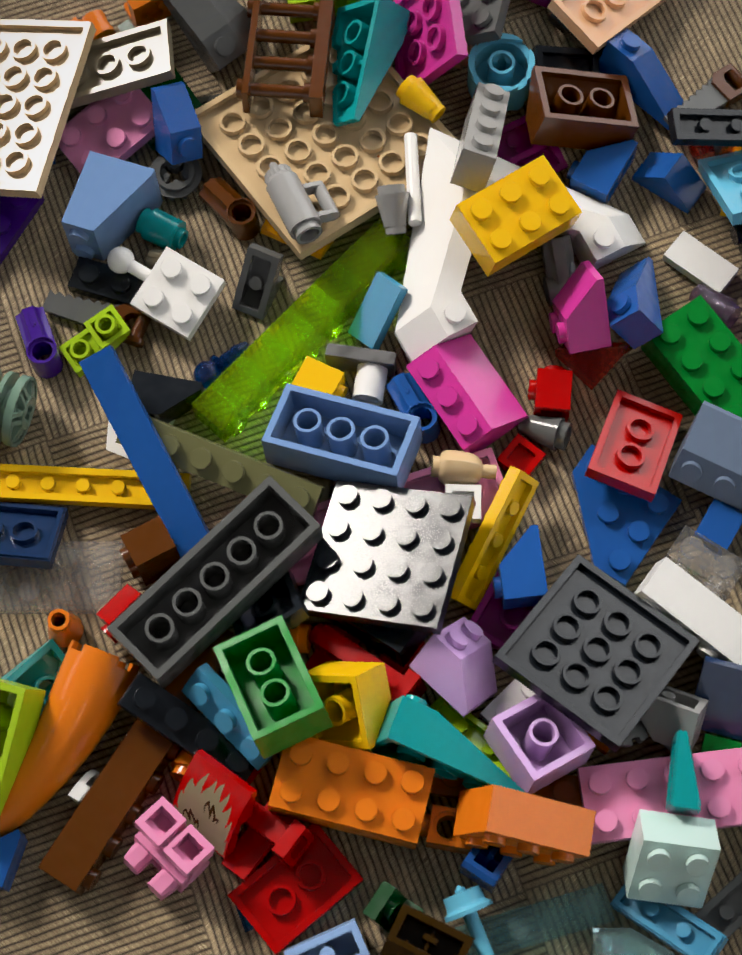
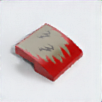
(214, 801)

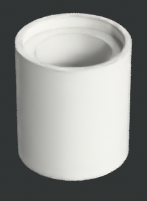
(370, 383)

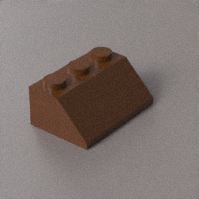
(579, 108)

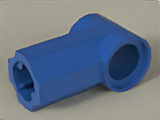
(412, 400)

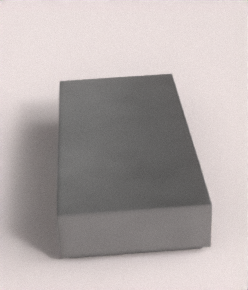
(348, 357)

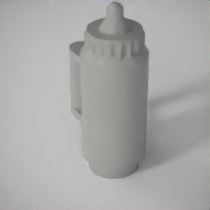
(294, 204)

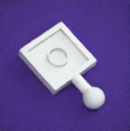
(173, 292)

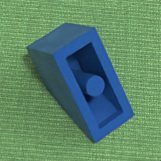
(175, 124)
(602, 170)
(522, 573)

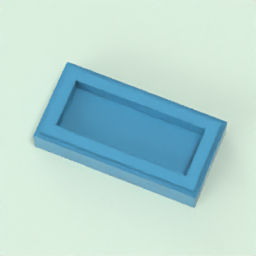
(377, 310)

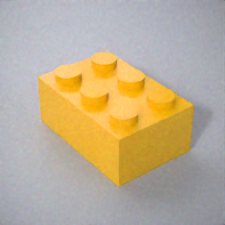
(515, 215)

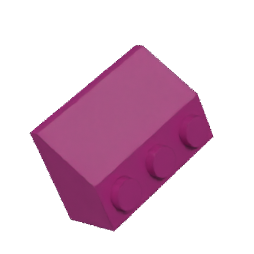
(467, 392)

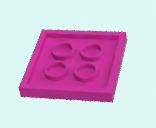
(433, 39)

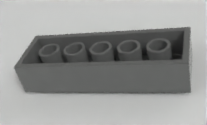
(216, 582)

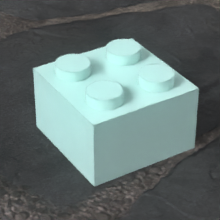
(671, 858)

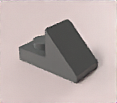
(258, 281)

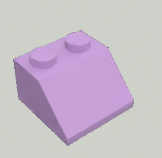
(459, 665)

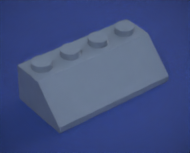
(712, 455)

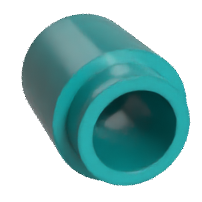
(162, 229)

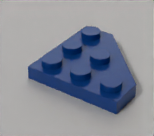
(619, 524)

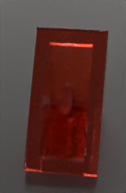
(593, 365)

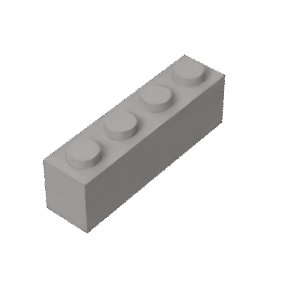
(480, 137)

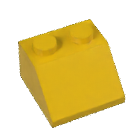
(355, 700)

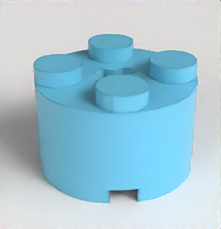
(502, 63)

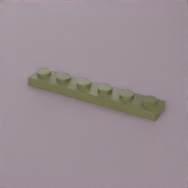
(231, 467)

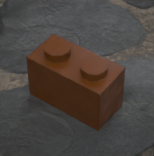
(149, 550)

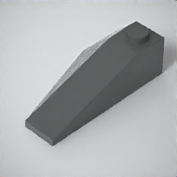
(214, 29)

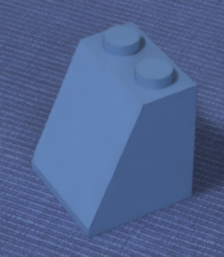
(108, 204)

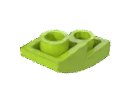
(101, 331)

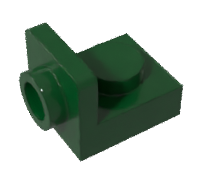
(386, 906)

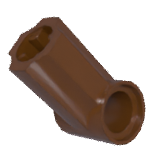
(230, 207)

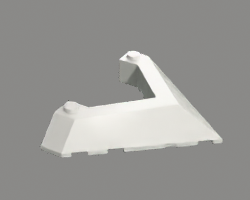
(439, 257)

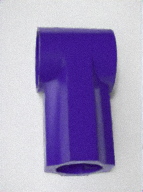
(39, 342)

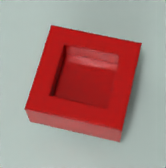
(521, 455)

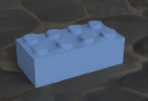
(341, 438)

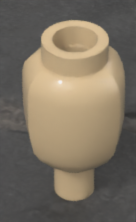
(460, 468)

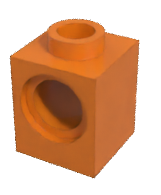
(434, 839)

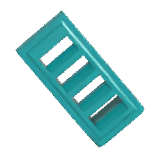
(682, 783)

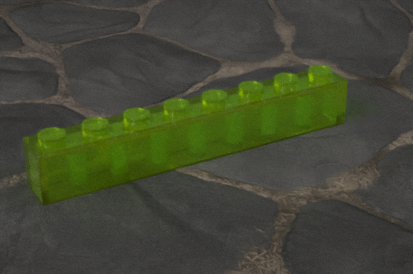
(299, 333)

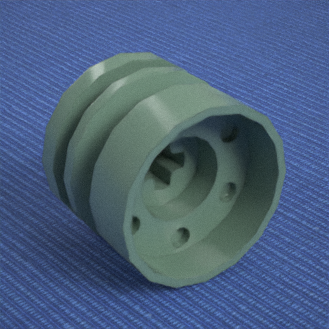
(16, 406)

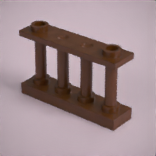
(314, 66)

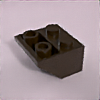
(423, 935)

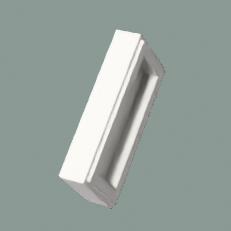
(700, 263)

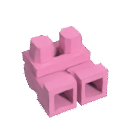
(170, 847)

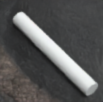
(412, 179)

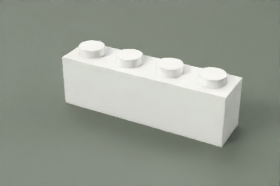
(695, 610)

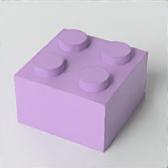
(537, 743)

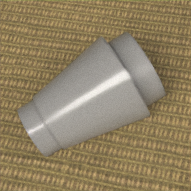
(393, 208)

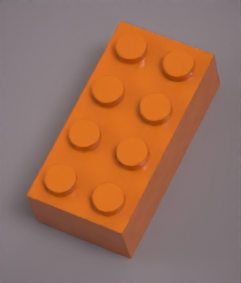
(352, 791)

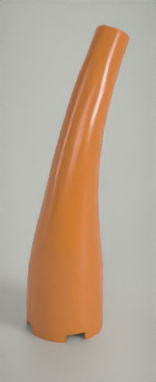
(68, 729)

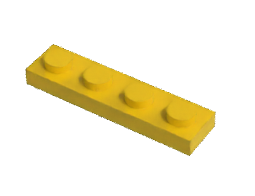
(493, 537)

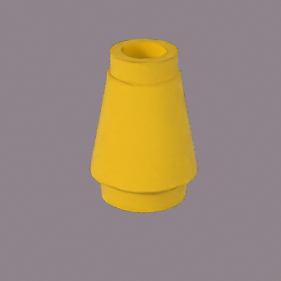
(419, 98)

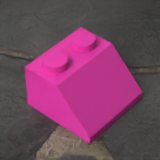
(581, 311)

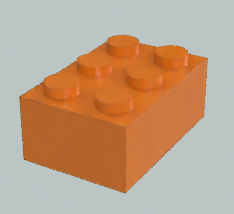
(524, 825)

